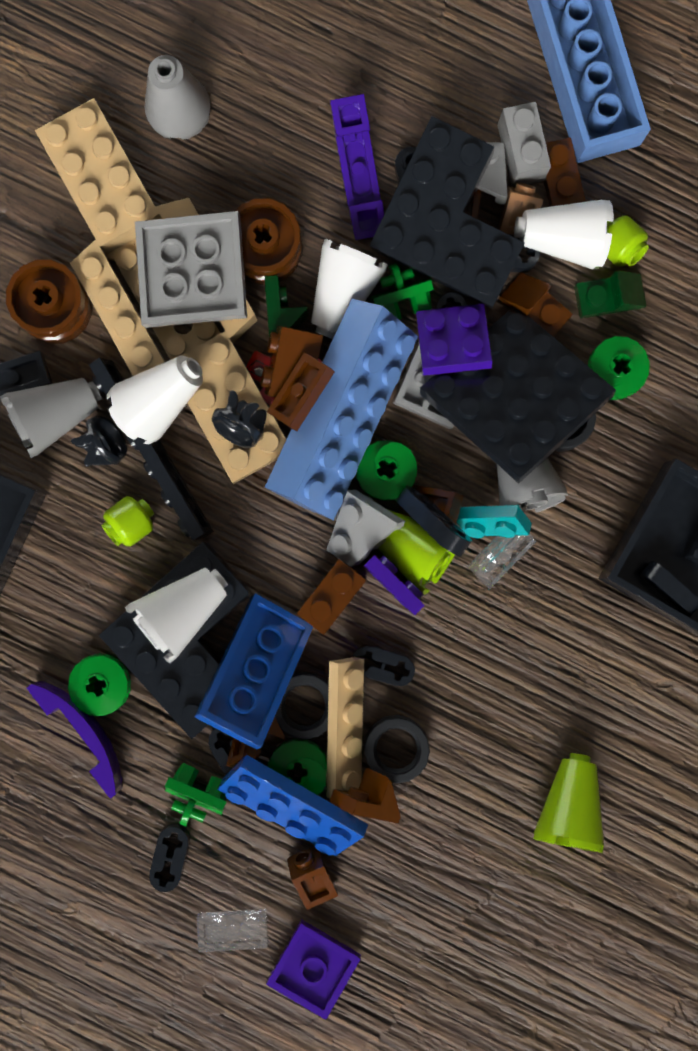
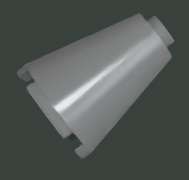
(175, 99)
(50, 411)
(537, 491)

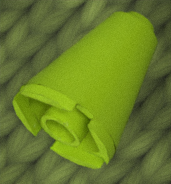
(416, 554)
(573, 807)

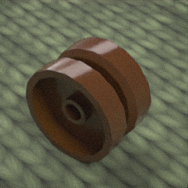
(271, 222)
(29, 299)

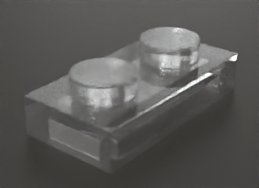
(499, 558)
(232, 930)

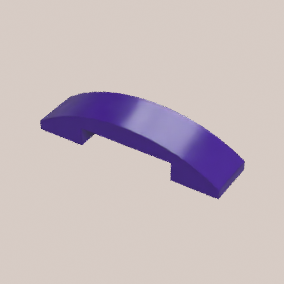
(357, 165)
(108, 771)

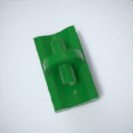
(416, 291)
(182, 787)

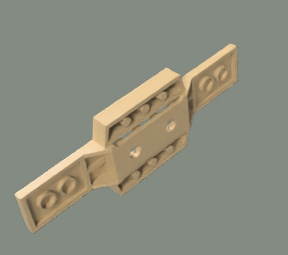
(111, 203)

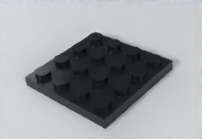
(525, 401)

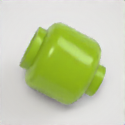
(627, 241)
(128, 521)

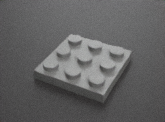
(191, 269)

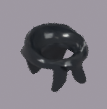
(240, 422)
(102, 442)

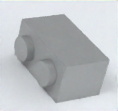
(524, 144)

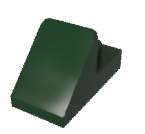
(610, 295)
(276, 298)

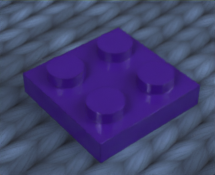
(453, 339)
(404, 592)
(313, 969)

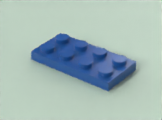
(254, 672)
(291, 807)

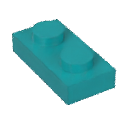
(494, 521)

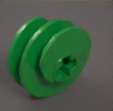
(632, 359)
(390, 454)
(104, 700)
(306, 753)

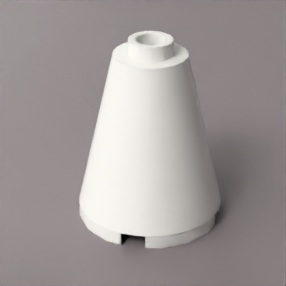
(569, 231)
(342, 277)
(154, 398)
(178, 610)

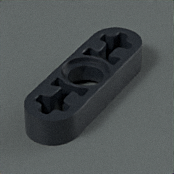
(434, 521)

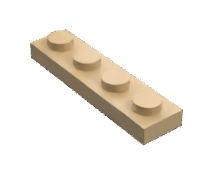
(345, 724)

